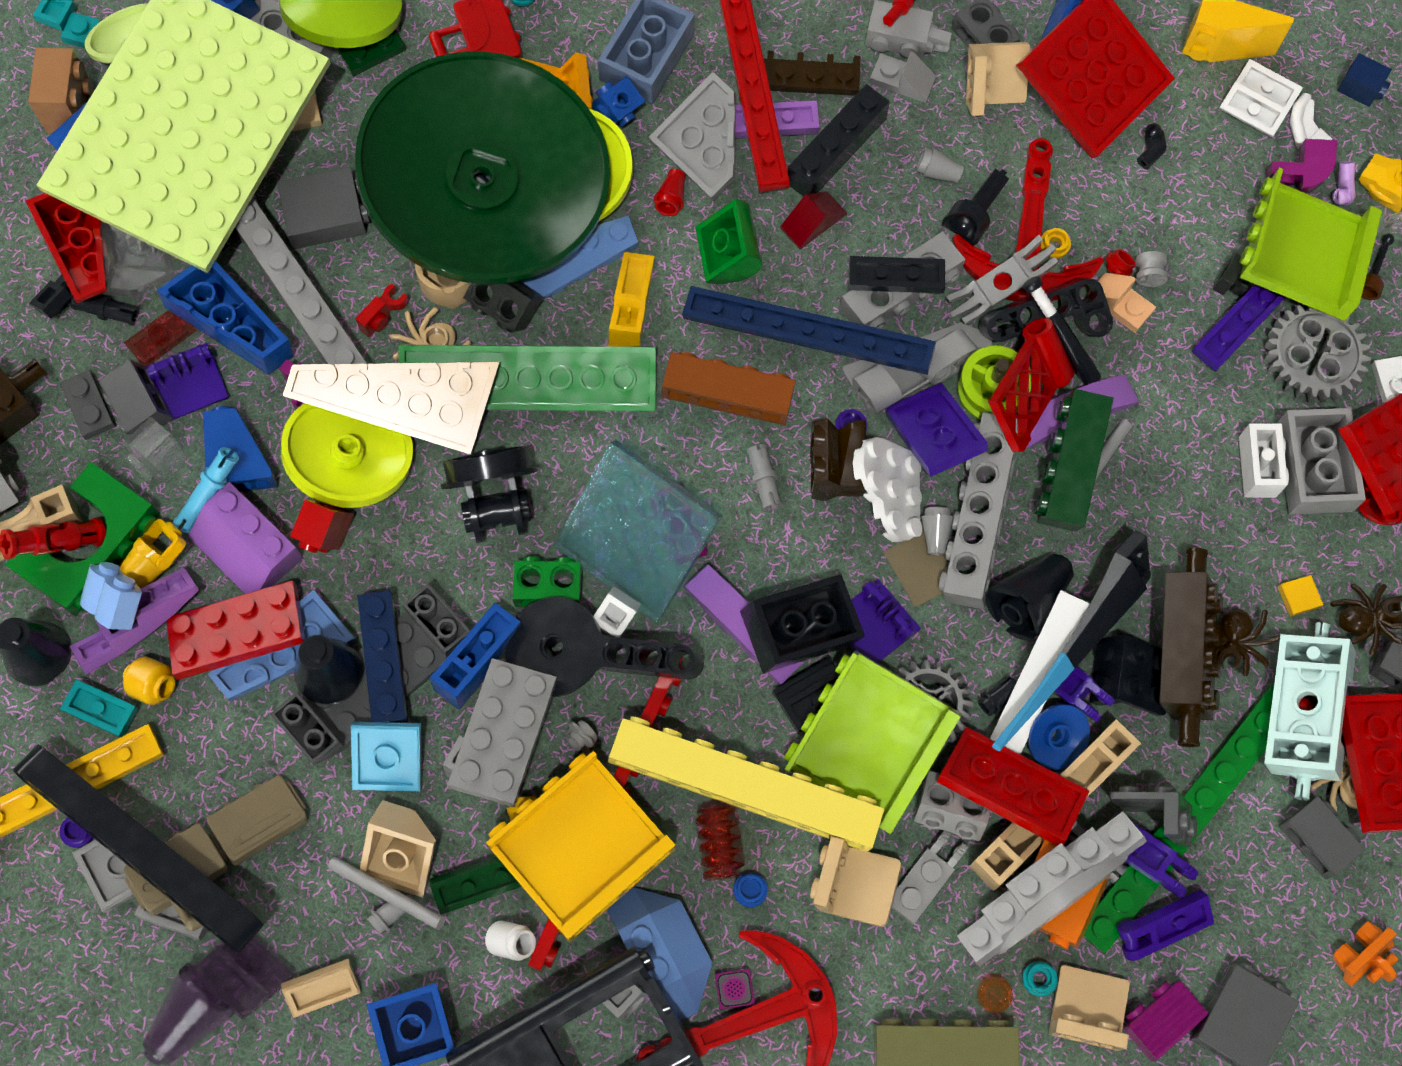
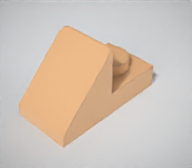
(1124, 302)

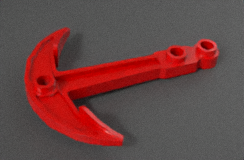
(1034, 190)
(782, 1008)

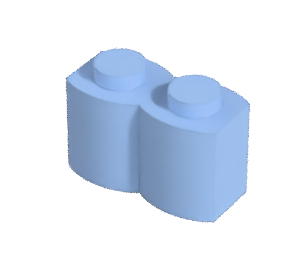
(110, 596)

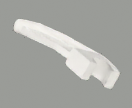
(1302, 121)

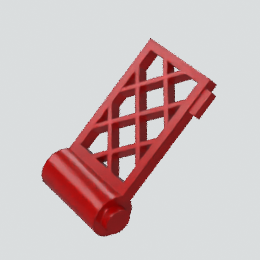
(1048, 364)

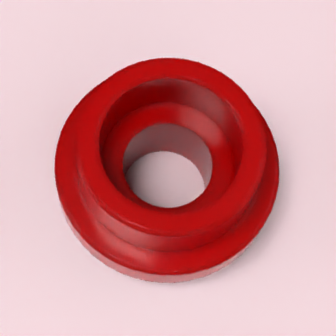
(1120, 262)

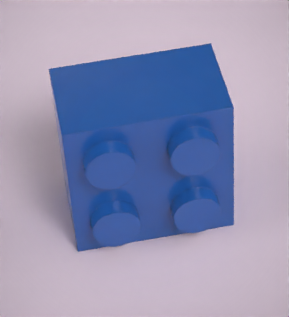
(411, 1027)

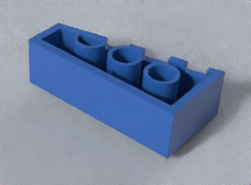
(227, 315)

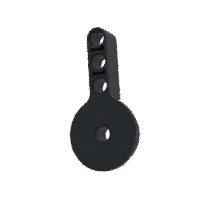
(587, 648)

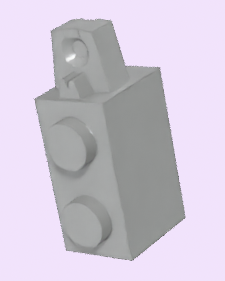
(907, 34)

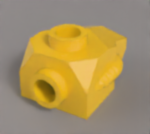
(1384, 181)

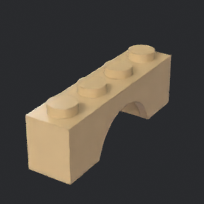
(45, 508)

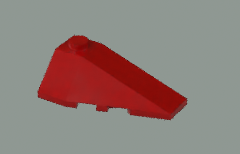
(74, 244)

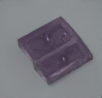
(243, 978)

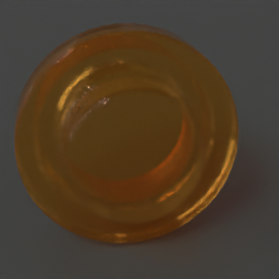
(994, 994)

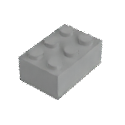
(1319, 463)

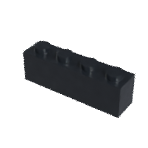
(838, 141)

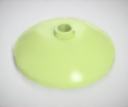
(110, 33)

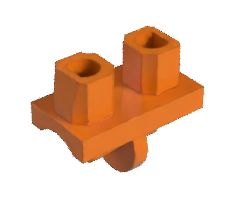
(1377, 945)

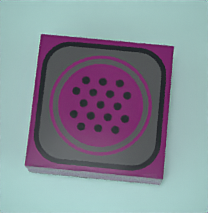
(734, 989)

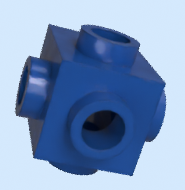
(618, 101)

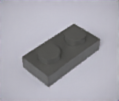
(87, 405)

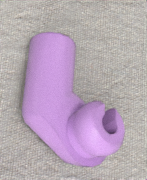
(1346, 184)

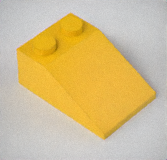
(1234, 31)

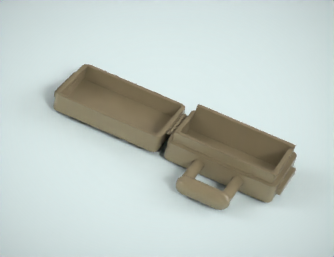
(237, 834)

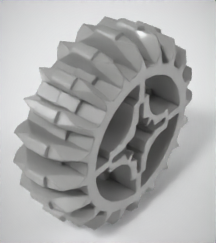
(947, 688)

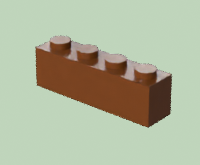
(728, 388)

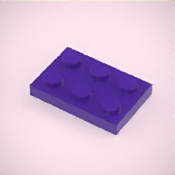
(936, 429)

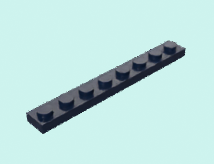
(809, 330)

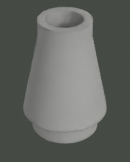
(939, 166)
(937, 528)

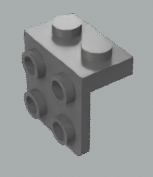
(1178, 818)

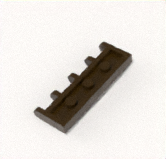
(813, 75)

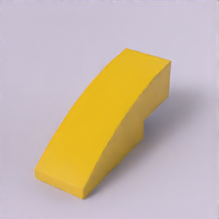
(631, 300)

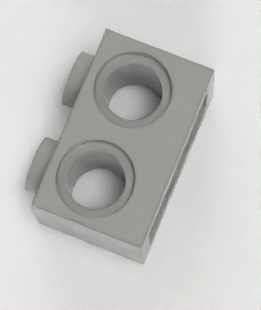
(952, 811)

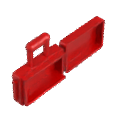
(483, 27)

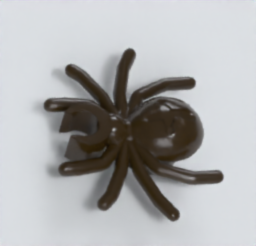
(1367, 619)
(1237, 638)

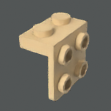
(855, 883)

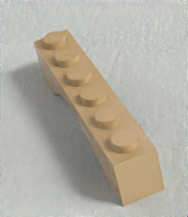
(1088, 771)

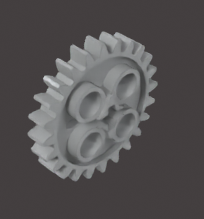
(1344, 365)

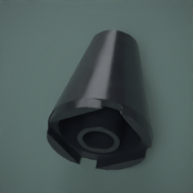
(1029, 595)
(33, 650)
(327, 670)

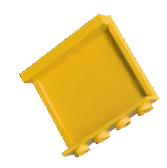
(579, 845)

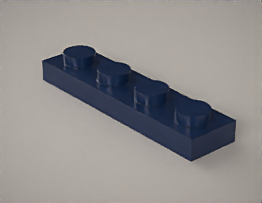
(382, 657)

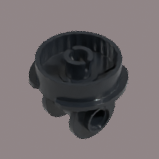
(502, 509)

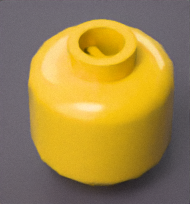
(148, 680)

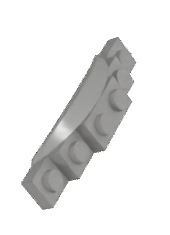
(1050, 887)

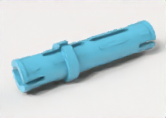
(212, 480)

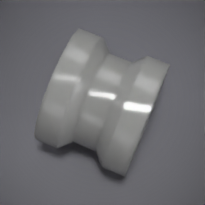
(1151, 269)

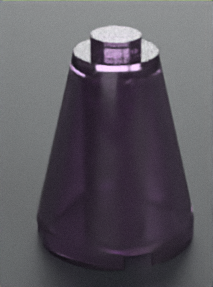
(184, 1018)

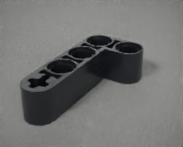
(1070, 305)

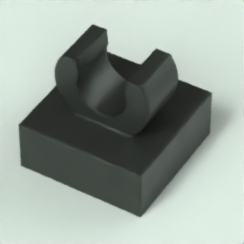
(1230, 278)

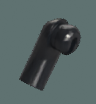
(1155, 146)

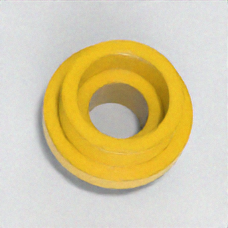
(1059, 236)

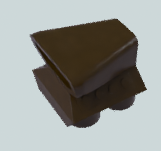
(833, 459)

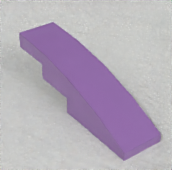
(157, 604)
(724, 608)

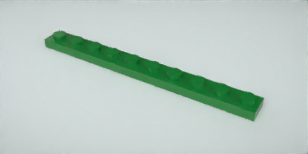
(1206, 797)

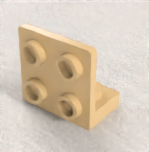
(994, 75)
(1090, 1008)

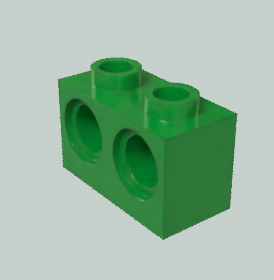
(548, 573)

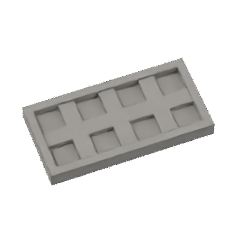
(502, 732)

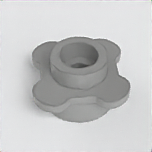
(580, 736)

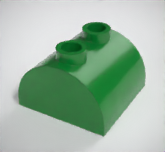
(729, 244)

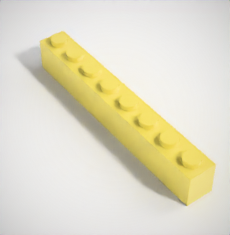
(746, 784)

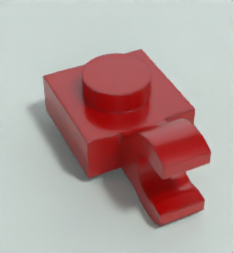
(376, 313)

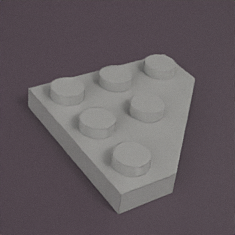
(702, 136)

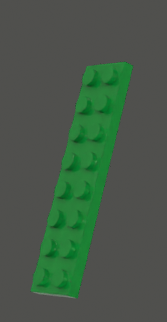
(556, 375)

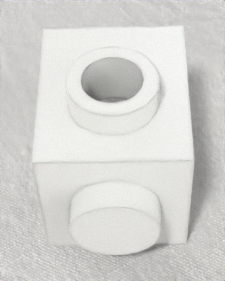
(616, 612)

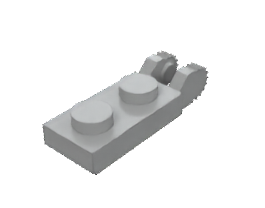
(925, 880)

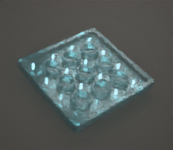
(637, 529)

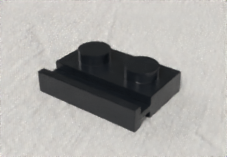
(801, 694)

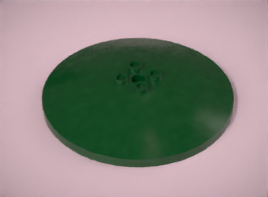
(491, 118)

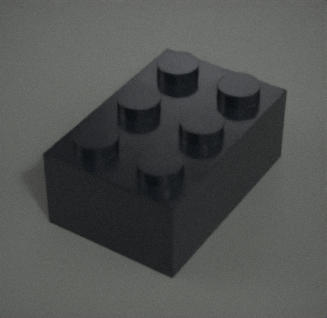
(802, 623)

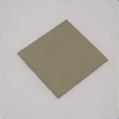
(916, 569)

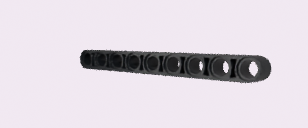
(138, 848)

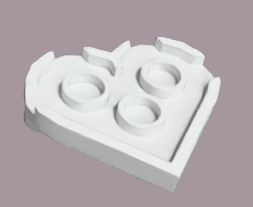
(892, 486)

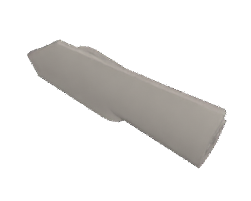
(884, 385)

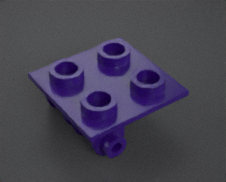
(188, 380)
(882, 621)

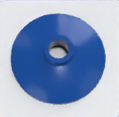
(1070, 737)

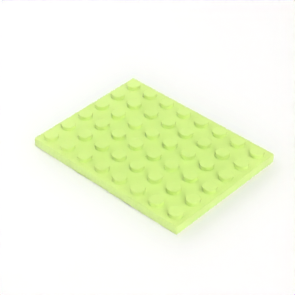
(184, 127)

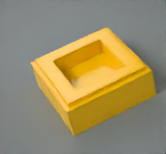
(1300, 596)

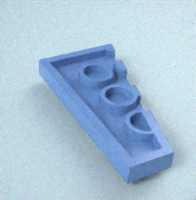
(601, 248)
(257, 672)

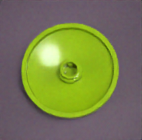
(342, 21)

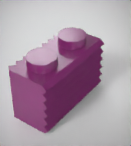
(1164, 1019)

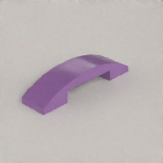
(1114, 387)

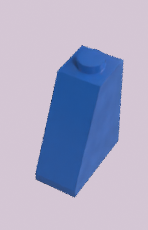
(226, 429)

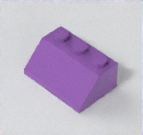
(242, 541)

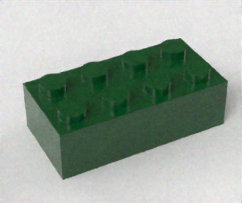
(1074, 460)

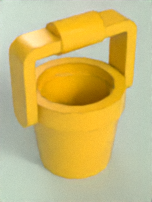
(148, 562)

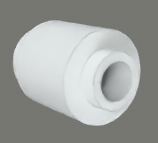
(510, 940)

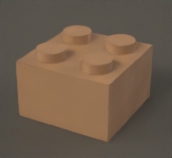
(58, 86)

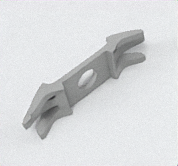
(989, 295)

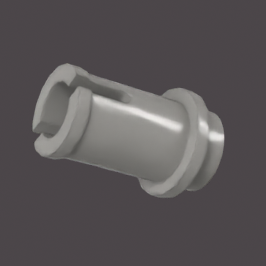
(385, 917)

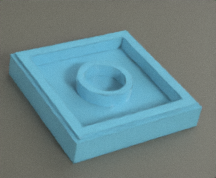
(386, 756)

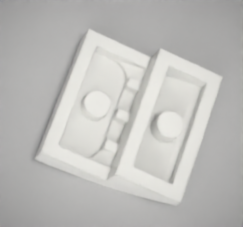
(1261, 98)

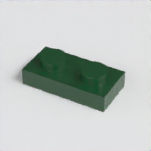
(365, 57)

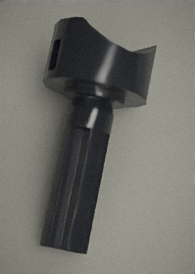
(970, 217)

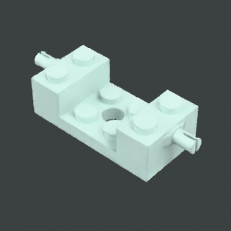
(1302, 741)

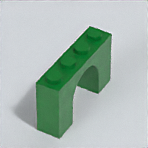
(126, 518)

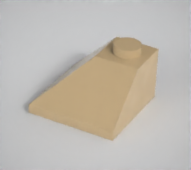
(398, 849)

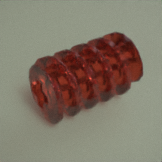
(718, 843)

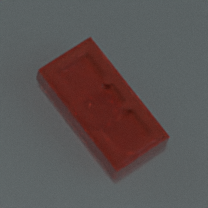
(159, 337)

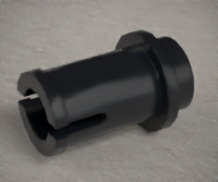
(995, 699)

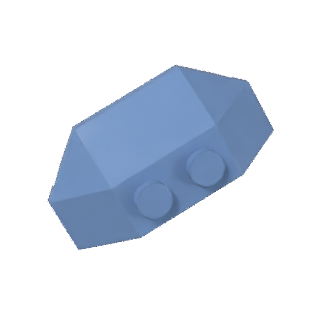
(672, 942)

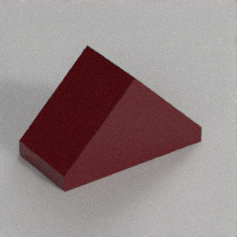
(812, 217)

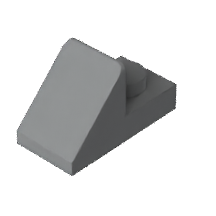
(905, 78)

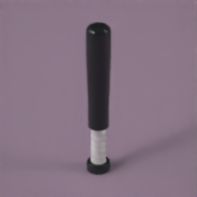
(1076, 353)

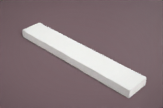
(1052, 640)

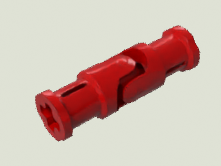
(48, 537)

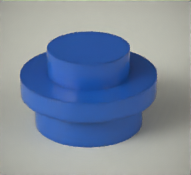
(750, 889)

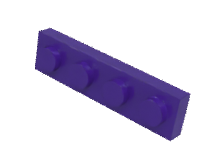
(1237, 326)

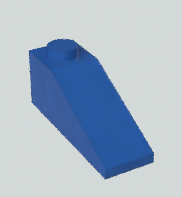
(468, 663)

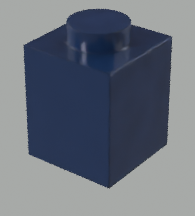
(1365, 80)

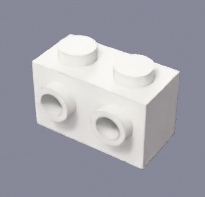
(1263, 460)

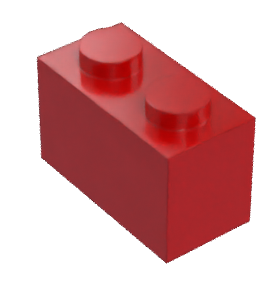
(321, 526)

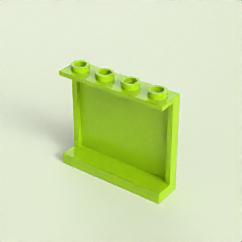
(1309, 249)
(873, 736)

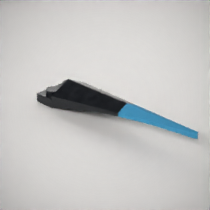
(1118, 591)

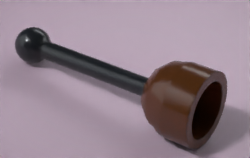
(1373, 284)

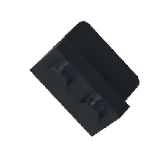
(1129, 673)

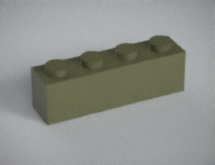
(945, 1045)

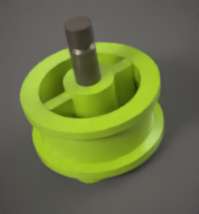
(982, 376)

